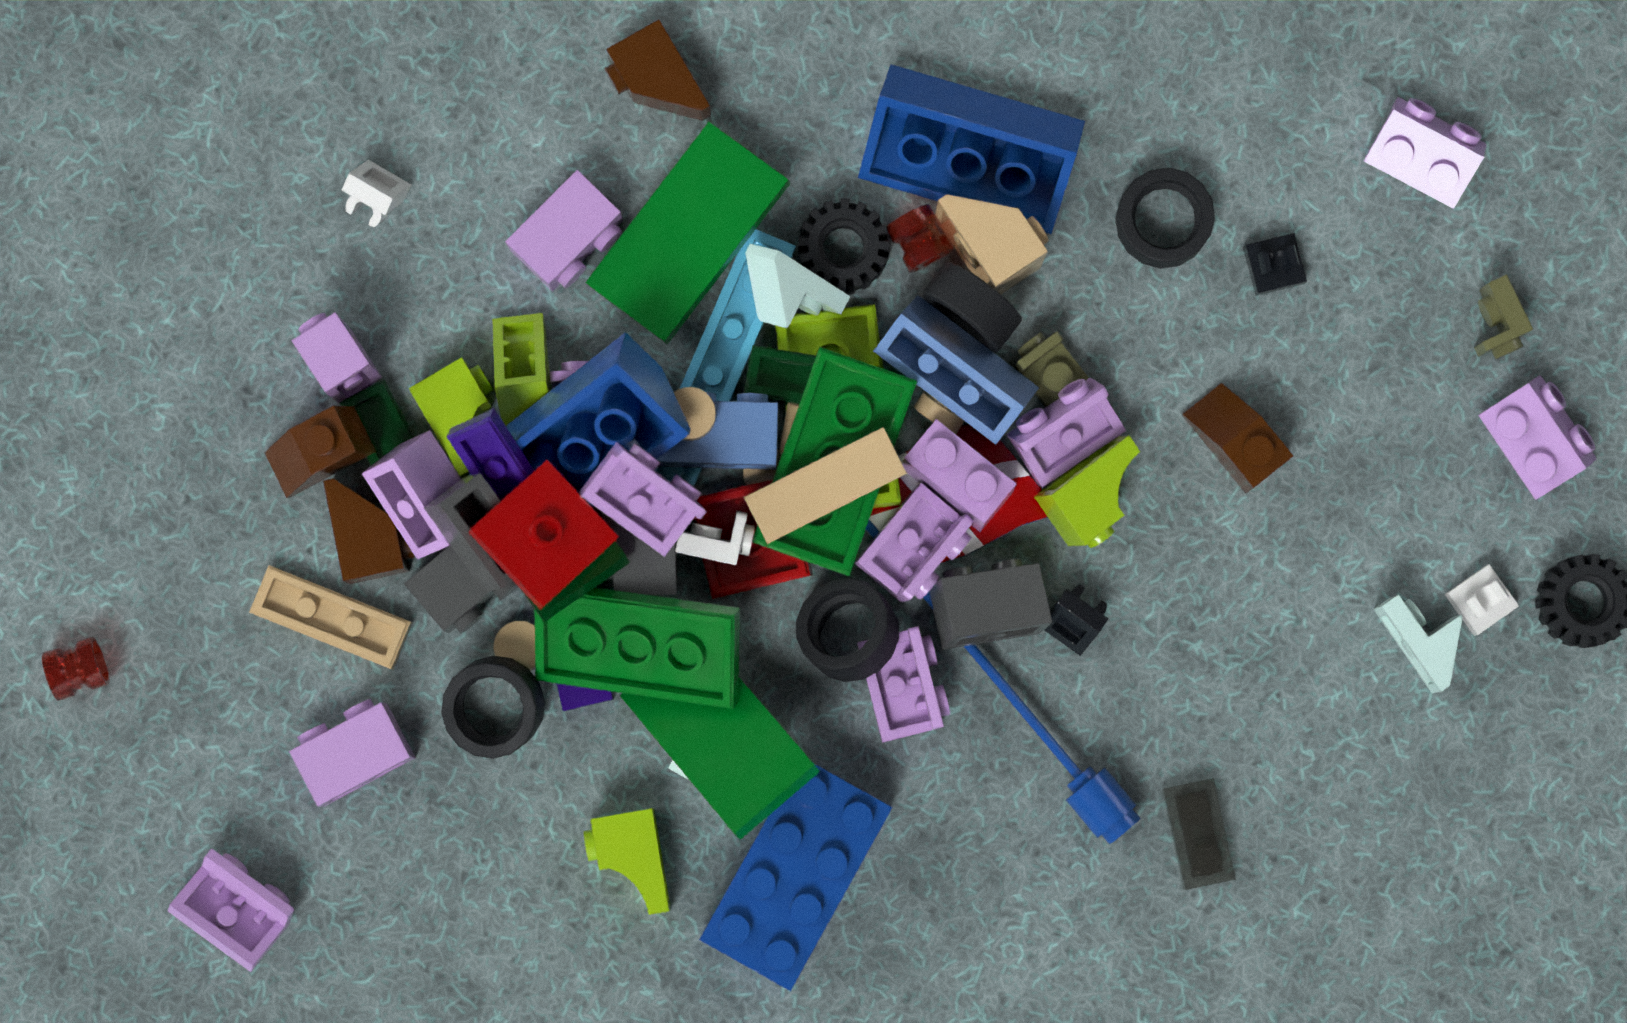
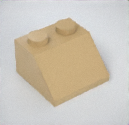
(993, 239)

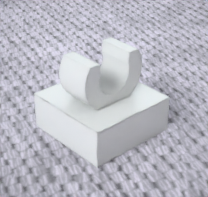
(376, 189)
(1481, 600)

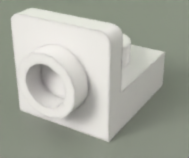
(706, 541)

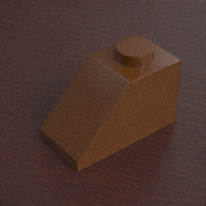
(655, 73)
(1237, 437)
(319, 448)
(364, 537)

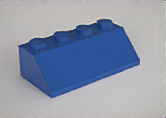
(969, 145)
(606, 401)

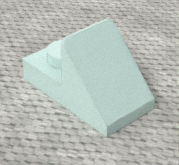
(785, 285)
(1428, 653)

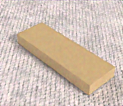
(825, 485)
(330, 617)

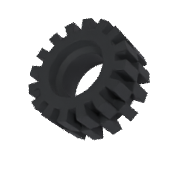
(844, 216)
(1554, 601)

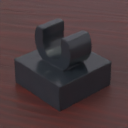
(1274, 264)
(1076, 621)

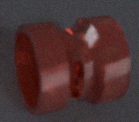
(918, 245)
(69, 670)

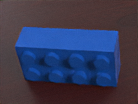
(795, 877)

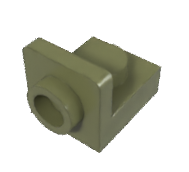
(1502, 309)
(1048, 366)

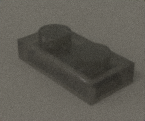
(1198, 834)

